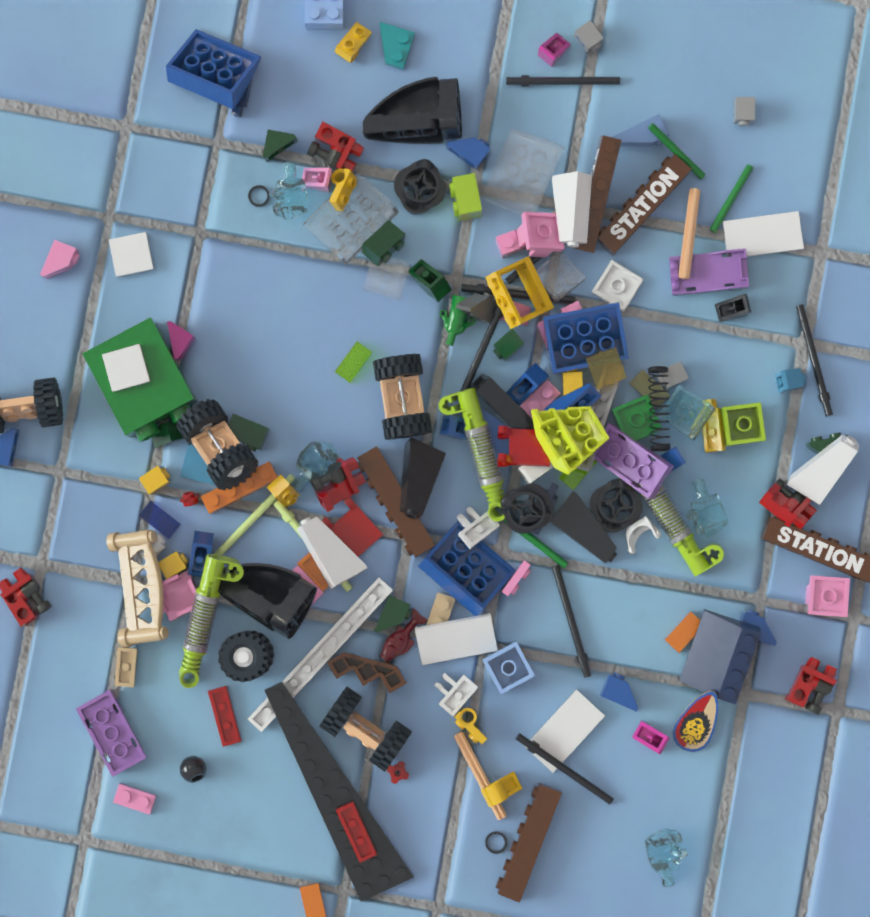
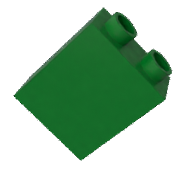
(144, 405)

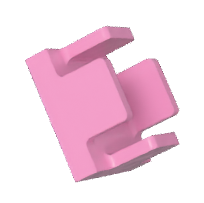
(539, 234)
(178, 595)
(828, 596)

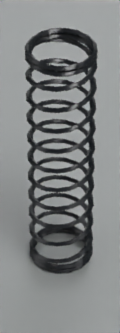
(658, 446)

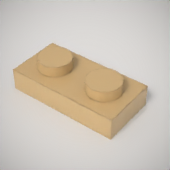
(441, 609)
(126, 667)

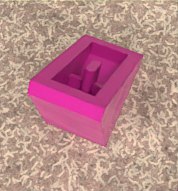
(553, 49)
(180, 340)
(650, 737)

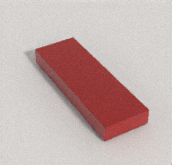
(224, 716)
(356, 831)

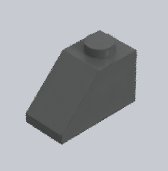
(478, 306)

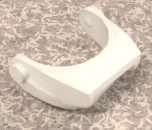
(636, 529)

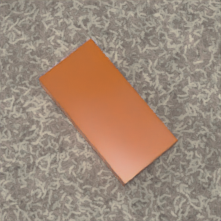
(310, 567)
(683, 632)
(313, 900)

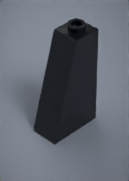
(501, 403)
(419, 475)
(582, 527)

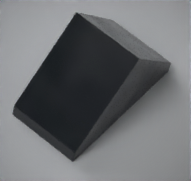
(733, 308)

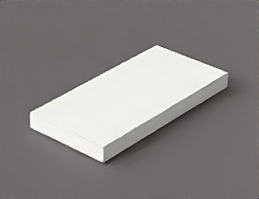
(764, 234)
(456, 639)
(567, 728)

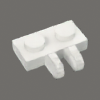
(477, 530)
(457, 695)

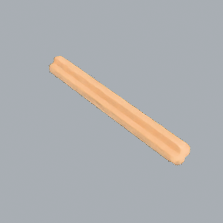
(689, 233)
(477, 770)

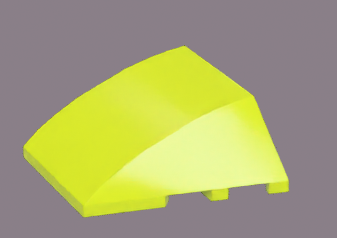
(568, 435)

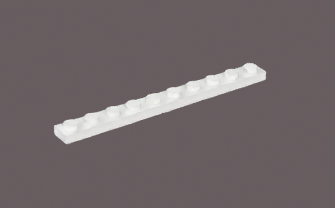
(325, 648)

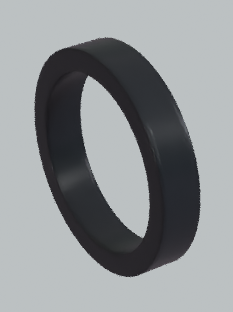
(249, 196)
(496, 832)

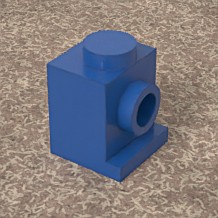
(453, 427)

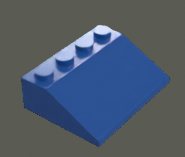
(212, 68)
(582, 334)
(465, 573)

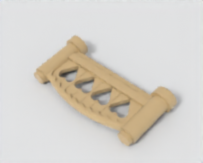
(137, 628)

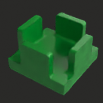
(634, 418)

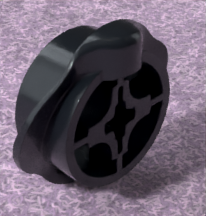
(424, 168)
(610, 524)
(520, 525)

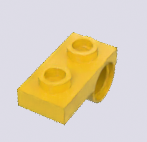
(352, 42)
(345, 183)
(283, 491)
(475, 734)
(501, 789)

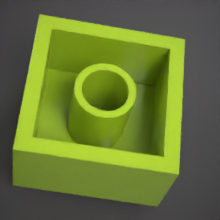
(466, 195)
(743, 424)

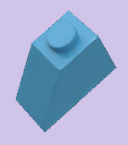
(790, 380)

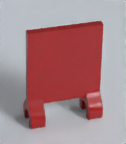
(523, 448)
(354, 529)

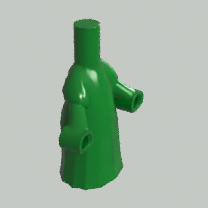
(456, 322)

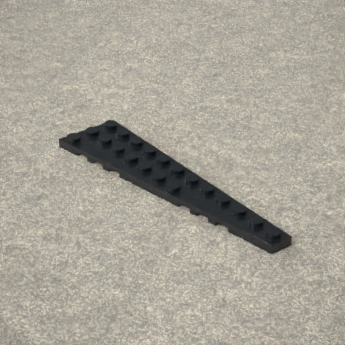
(332, 790)

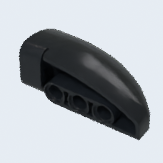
(417, 114)
(271, 596)

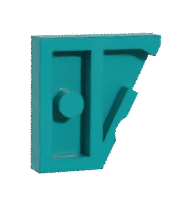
(396, 44)

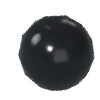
(193, 769)

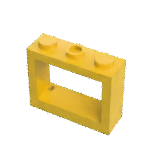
(532, 285)

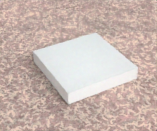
(131, 254)
(617, 285)
(126, 368)

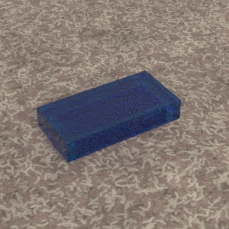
(159, 519)

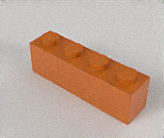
(219, 499)

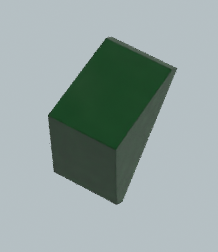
(276, 143)
(168, 434)

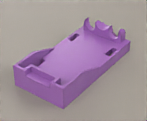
(711, 272)
(633, 462)
(111, 732)

